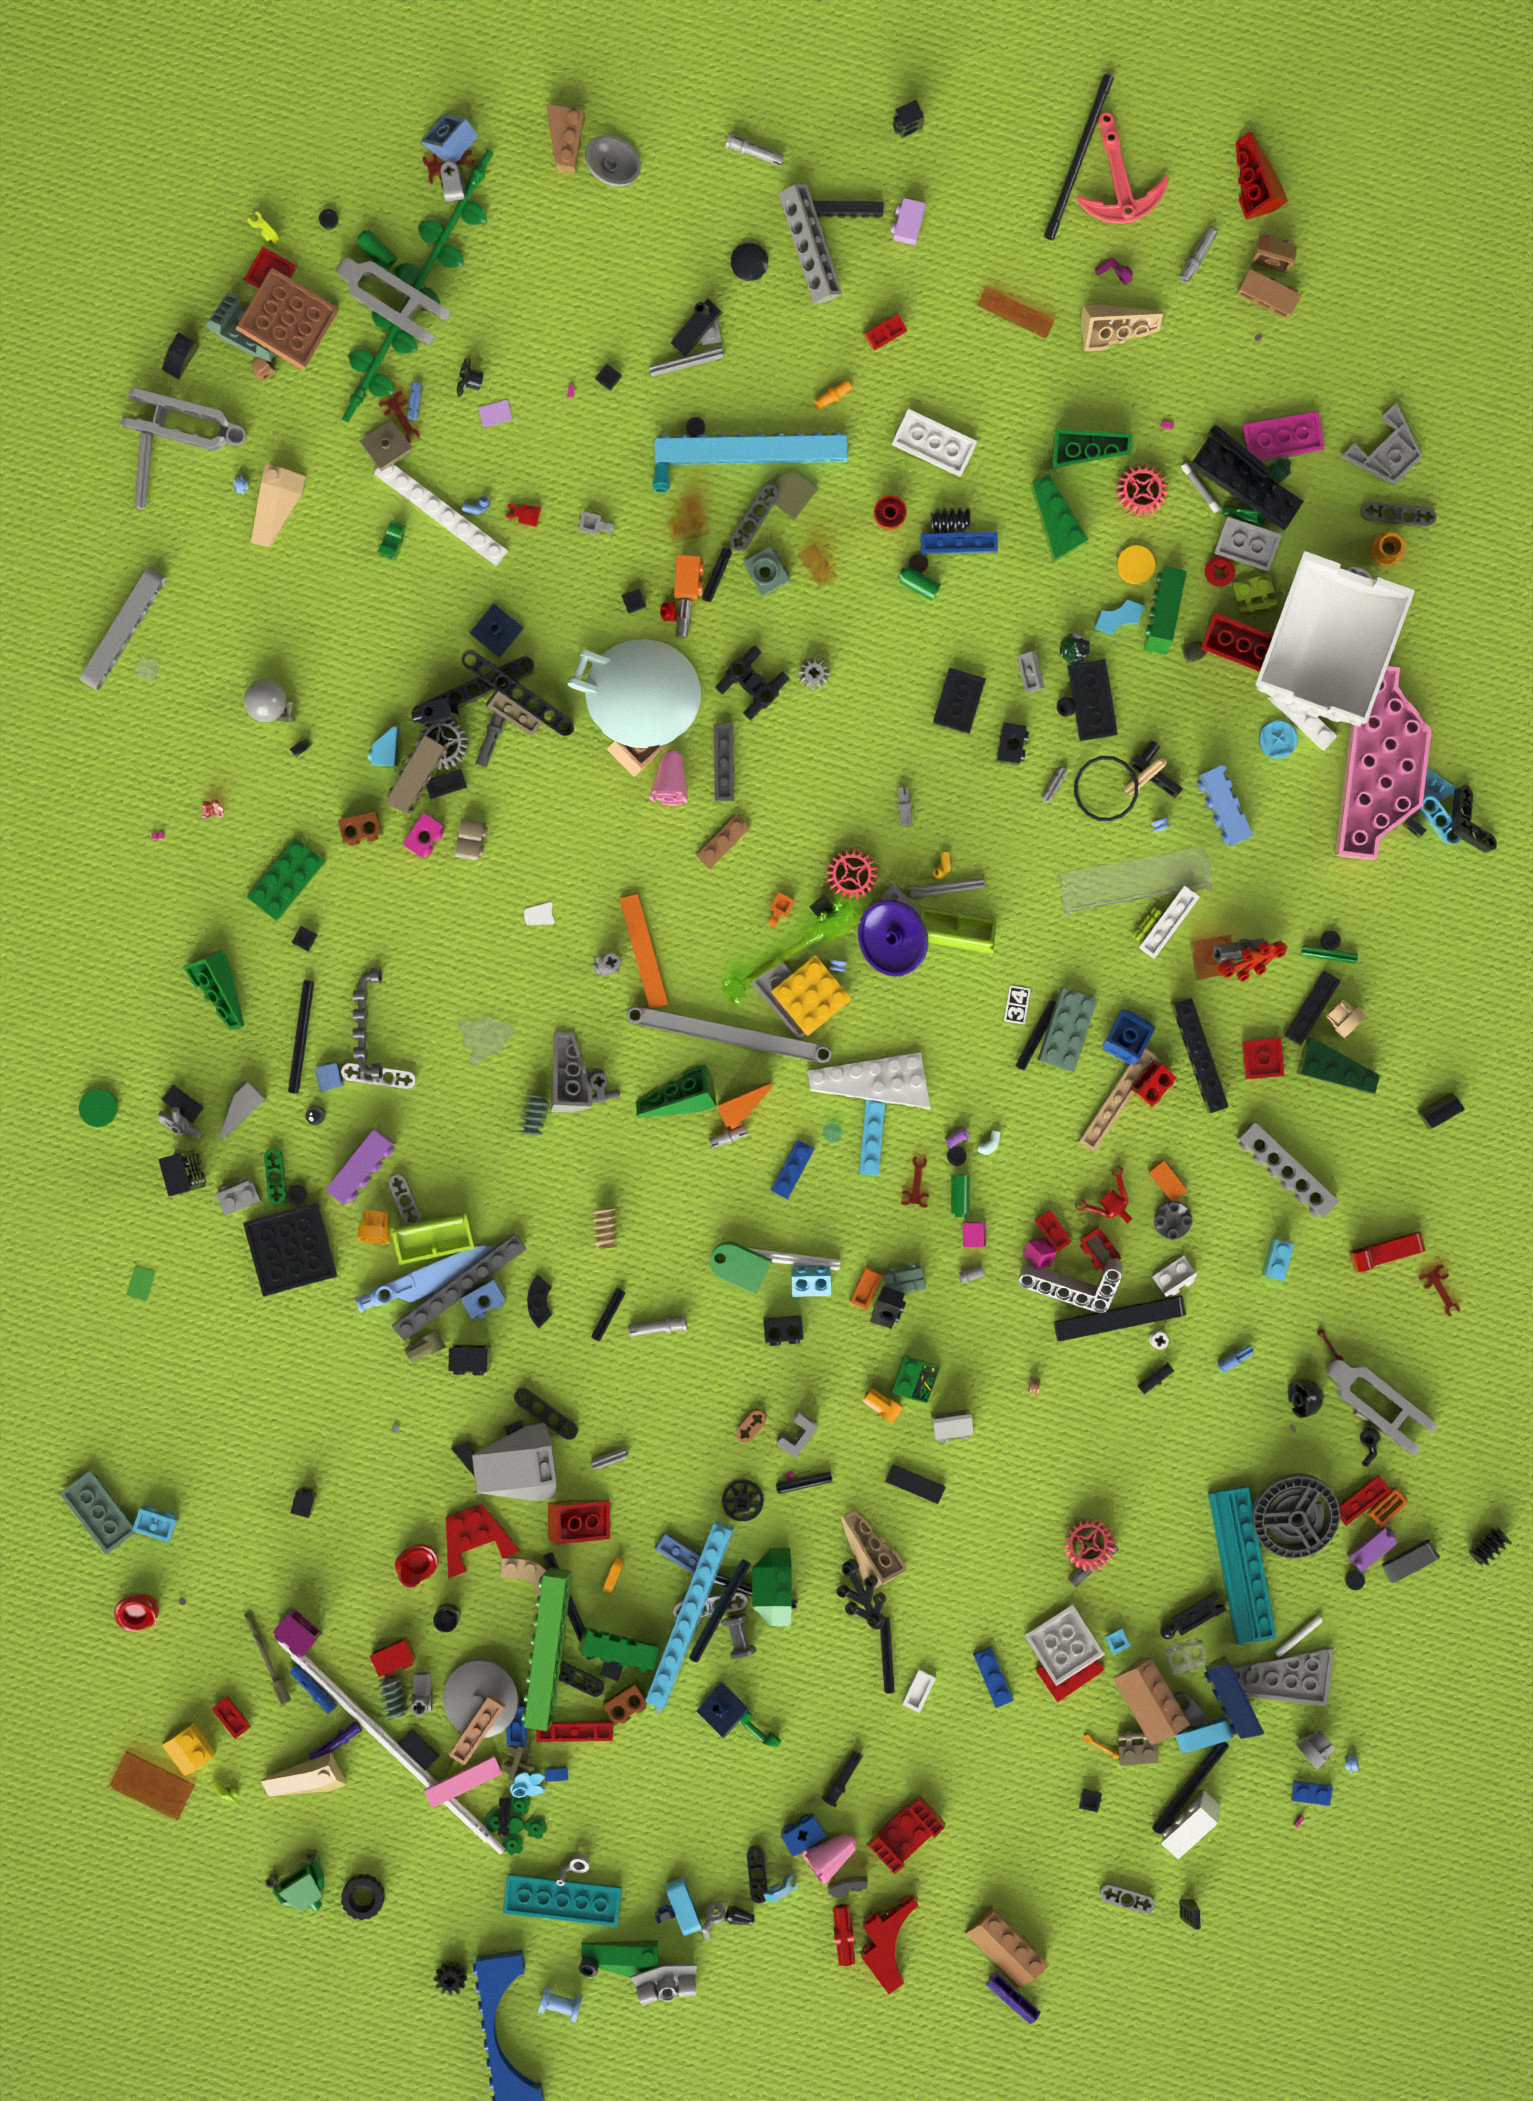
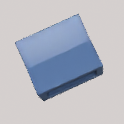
(329, 1077)

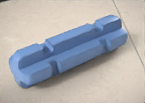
(414, 400)

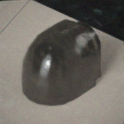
(1193, 652)

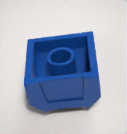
(1128, 1037)

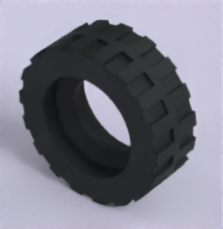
(373, 1886)

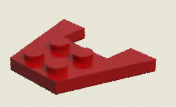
(470, 1530)

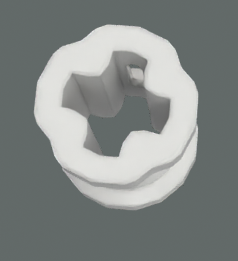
(1161, 1345)

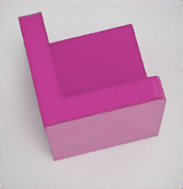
(1039, 1253)

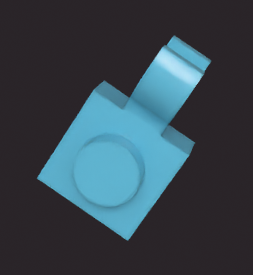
(779, 1891)

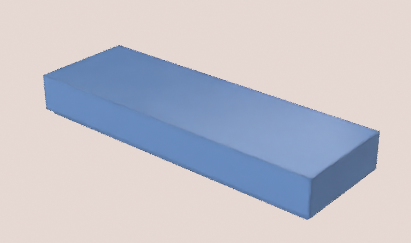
(678, 1552)

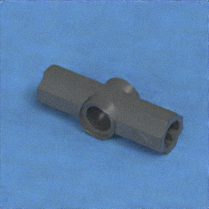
(1233, 951)

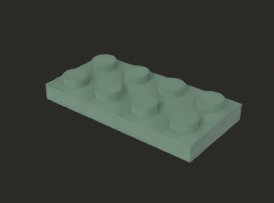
(1067, 1029)
(98, 1512)

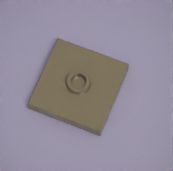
(386, 445)

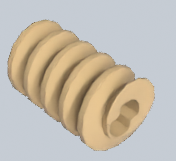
(604, 1228)

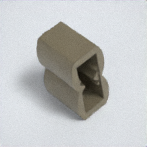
(470, 839)

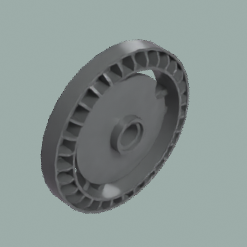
(1292, 1502)

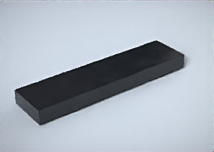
(1312, 1008)

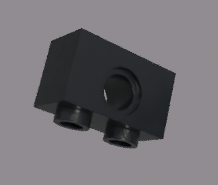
(1005, 753)
(888, 1307)

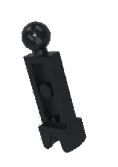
(1193, 1616)

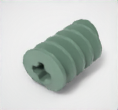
(534, 1115)
(393, 1697)

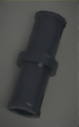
(1155, 1378)

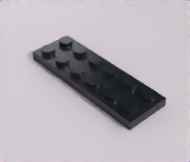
(1246, 484)

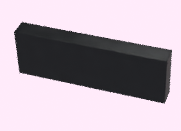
(915, 1483)

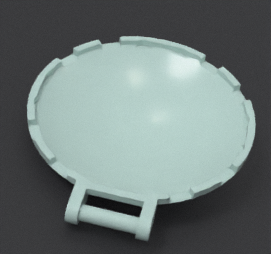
(640, 692)

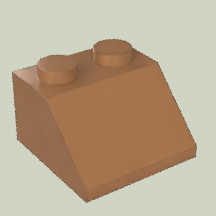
(1274, 253)

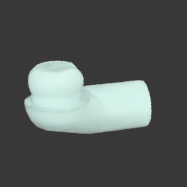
(991, 1145)

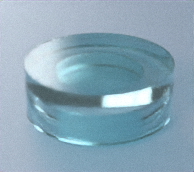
(832, 1132)

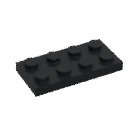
(1093, 700)

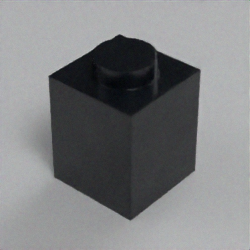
(303, 1502)

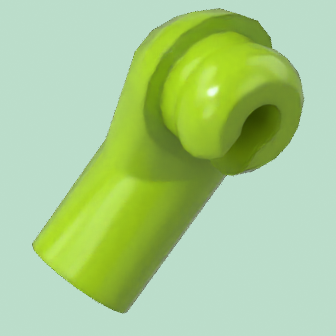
(224, 1793)

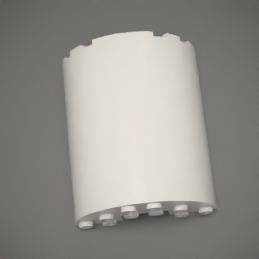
(1333, 641)

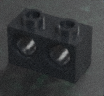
(908, 119)
(783, 1324)

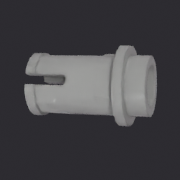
(970, 1274)

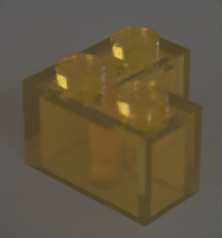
(694, 522)

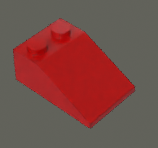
(578, 1521)

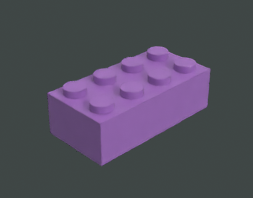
(360, 1166)

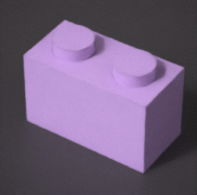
(909, 221)

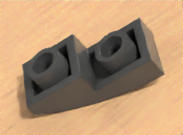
(841, 1886)

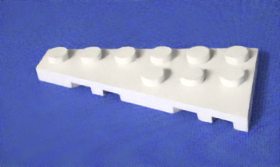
(882, 1080)

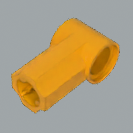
(886, 1407)

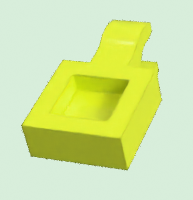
(267, 232)

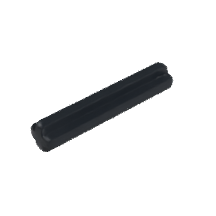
(716, 575)
(608, 1314)
(804, 1482)

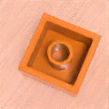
(687, 577)

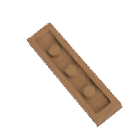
(477, 1729)

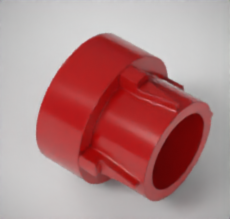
(895, 503)

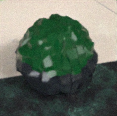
(1074, 648)

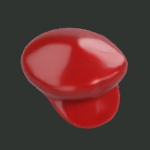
(416, 1564)
(136, 1612)

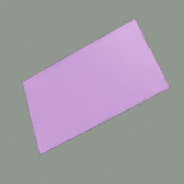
(495, 413)

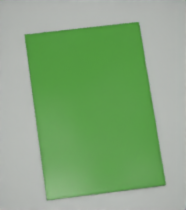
(141, 1283)

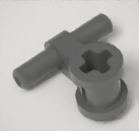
(599, 1086)

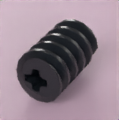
(950, 520)
(1489, 1547)

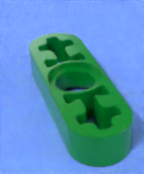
(279, 1161)

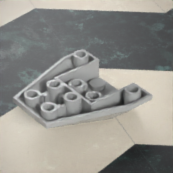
(517, 1465)

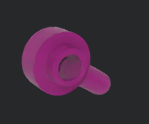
(1123, 272)

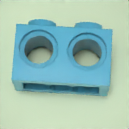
(811, 1285)

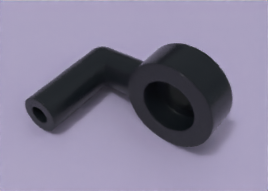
(1370, 1437)

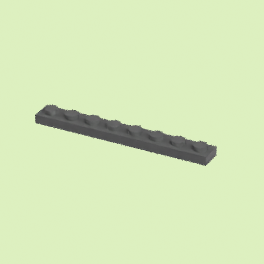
(458, 1286)

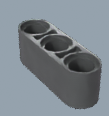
(1410, 1561)

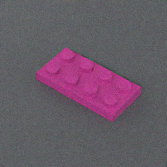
(1284, 436)

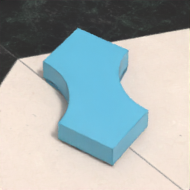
(1127, 614)

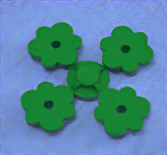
(517, 1825)

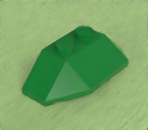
(773, 1587)

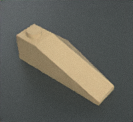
(1113, 324)
(277, 497)
(870, 1551)
(309, 1777)

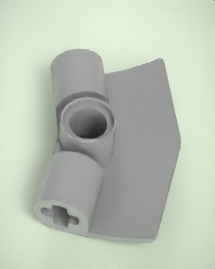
(665, 1982)

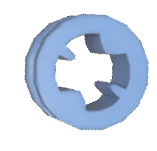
(1160, 824)
(838, 966)

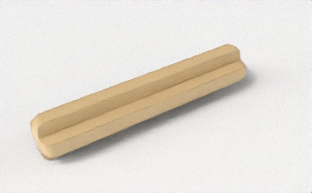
(1146, 774)

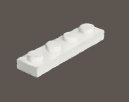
(1311, 726)
(1169, 922)

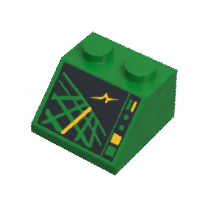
(915, 1379)

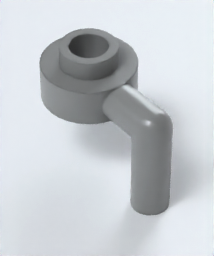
(579, 1863)
(713, 1918)

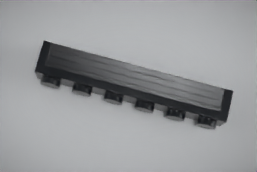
(849, 208)

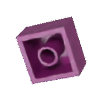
(297, 1633)

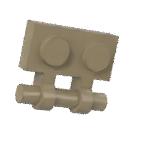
(1136, 1753)

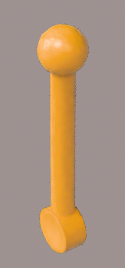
(1087, 1738)

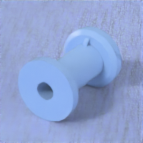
(560, 2004)

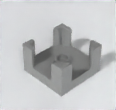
(801, 1438)

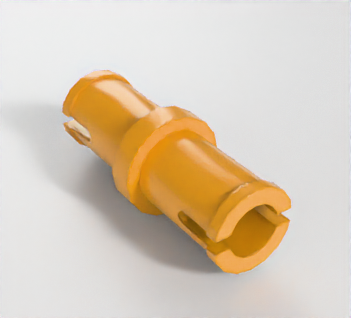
(833, 394)

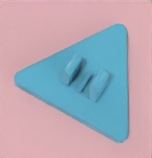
(1436, 787)

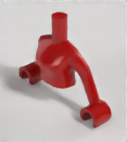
(1112, 1202)

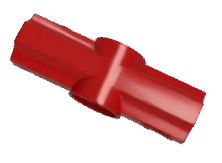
(843, 1935)

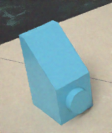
(385, 749)

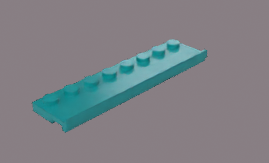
(1242, 1565)

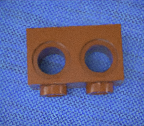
(359, 823)
(622, 1699)

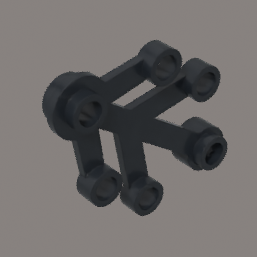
(873, 1615)

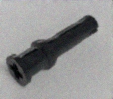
(838, 1786)

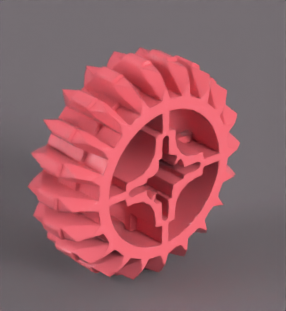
(1135, 484)
(866, 865)
(1092, 1538)

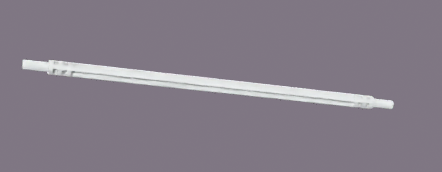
(391, 1745)

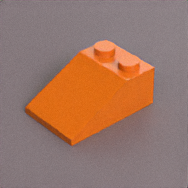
(740, 1107)

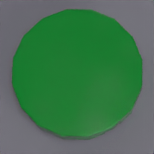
(98, 1108)

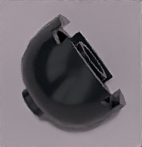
(1306, 1397)

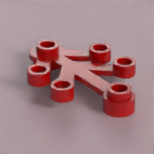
(1252, 960)

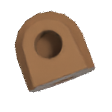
(262, 368)

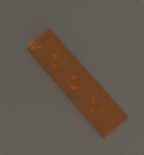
(1015, 313)

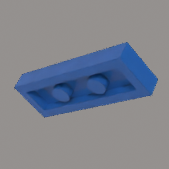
(792, 1169)
(993, 1677)

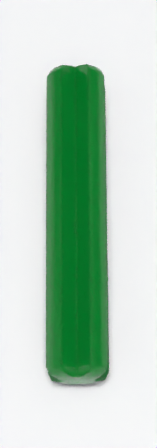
(1329, 954)

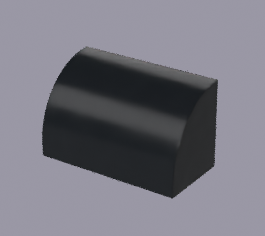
(1441, 1111)

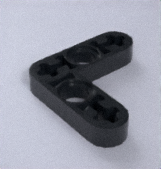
(1462, 824)

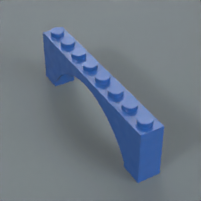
(494, 1976)

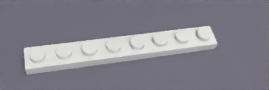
(442, 513)

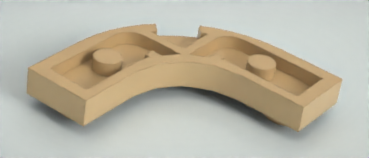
(523, 1569)

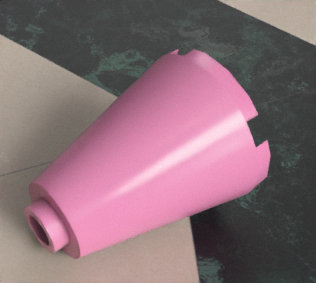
(670, 780)
(829, 1856)

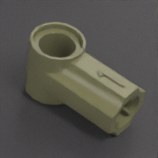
(427, 1345)

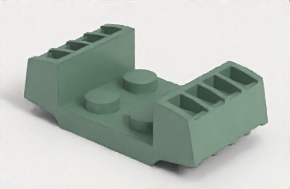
(224, 324)

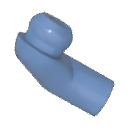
(477, 508)

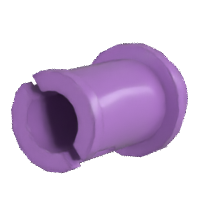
(957, 1137)

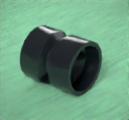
(446, 1617)

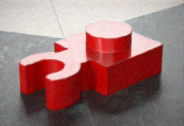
(527, 515)

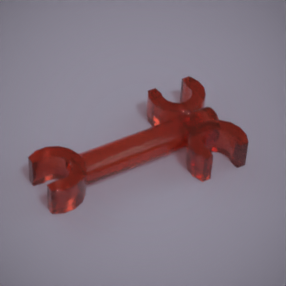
(434, 167)
(393, 404)
(915, 1198)
(1434, 1278)

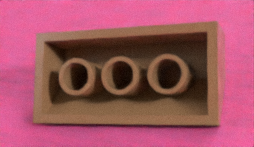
(1150, 1700)
(1007, 1947)

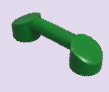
(770, 1740)

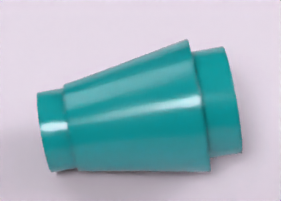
(661, 479)

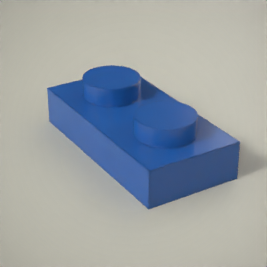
(516, 1731)
(1311, 1793)

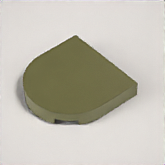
(793, 493)

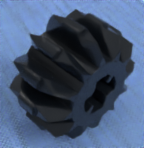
(450, 1970)

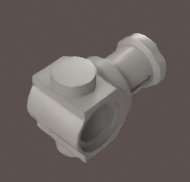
(606, 964)

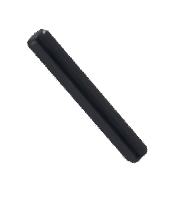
(1240, 451)
(1036, 1036)
(887, 1660)

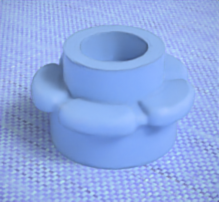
(240, 485)
(1352, 1763)

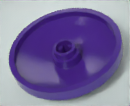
(893, 937)

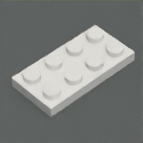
(934, 443)

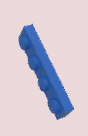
(959, 543)

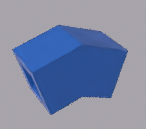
(555, 1774)

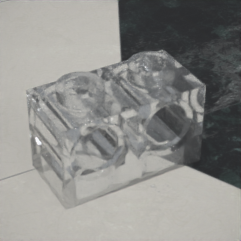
(1187, 1661)

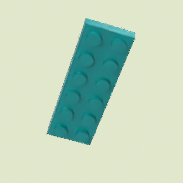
(570, 1902)

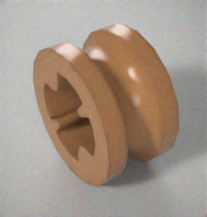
(1034, 1386)

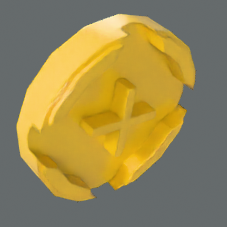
(1136, 564)

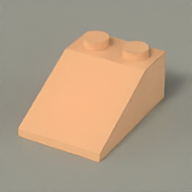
(634, 758)

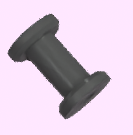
(738, 1636)

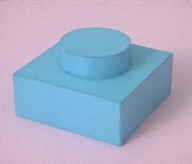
(1117, 1641)

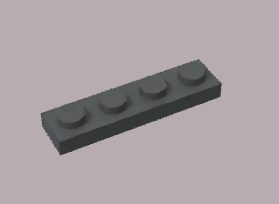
(723, 762)

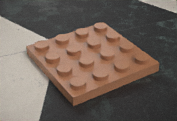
(287, 319)

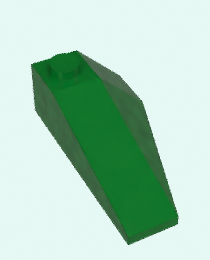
(216, 980)
(686, 1095)
(623, 1957)

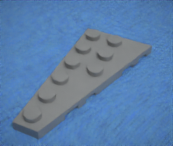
(1289, 1678)

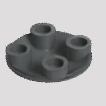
(1172, 1220)

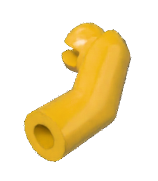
(945, 866)

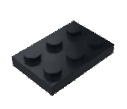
(959, 700)

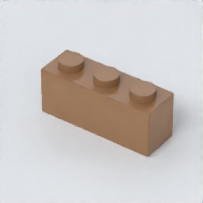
(1269, 293)

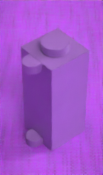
(1372, 1548)

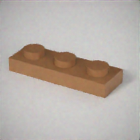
(723, 842)

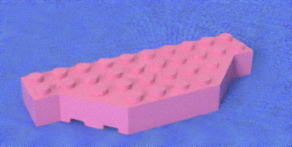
(1382, 771)

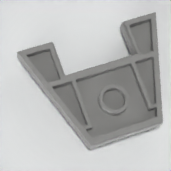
(1393, 456)

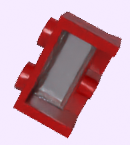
(1099, 1248)

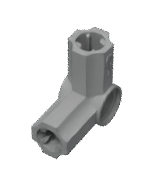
(422, 1698)

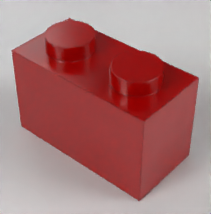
(393, 1657)

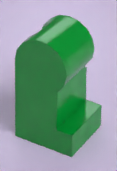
(392, 540)

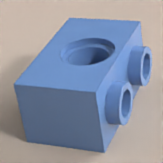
(492, 1291)

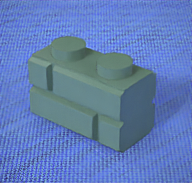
(905, 1280)

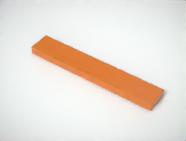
(643, 951)

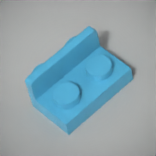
(155, 1523)

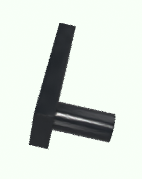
(696, 327)
(1141, 762)

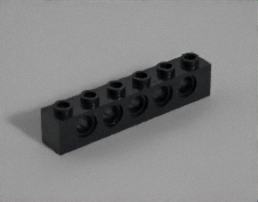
(1199, 1055)

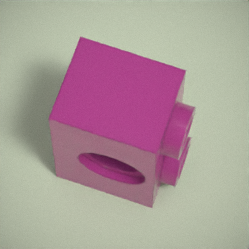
(424, 824)

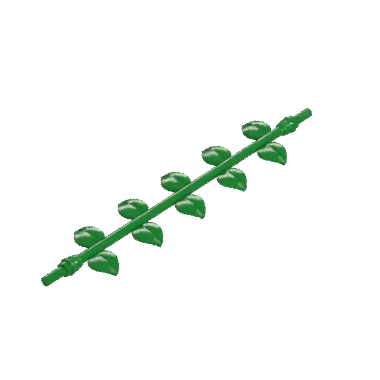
(449, 257)

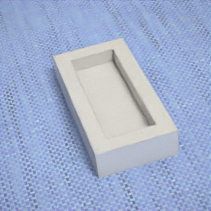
(918, 1690)

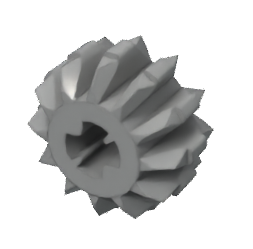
(819, 669)

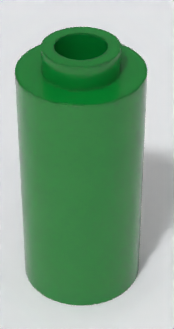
(376, 249)
(919, 583)
(960, 1195)

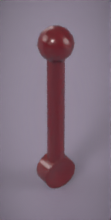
(1320, 1332)

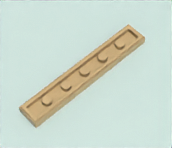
(1115, 1102)

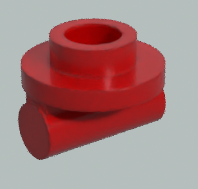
(668, 612)

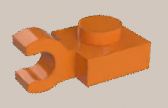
(781, 907)

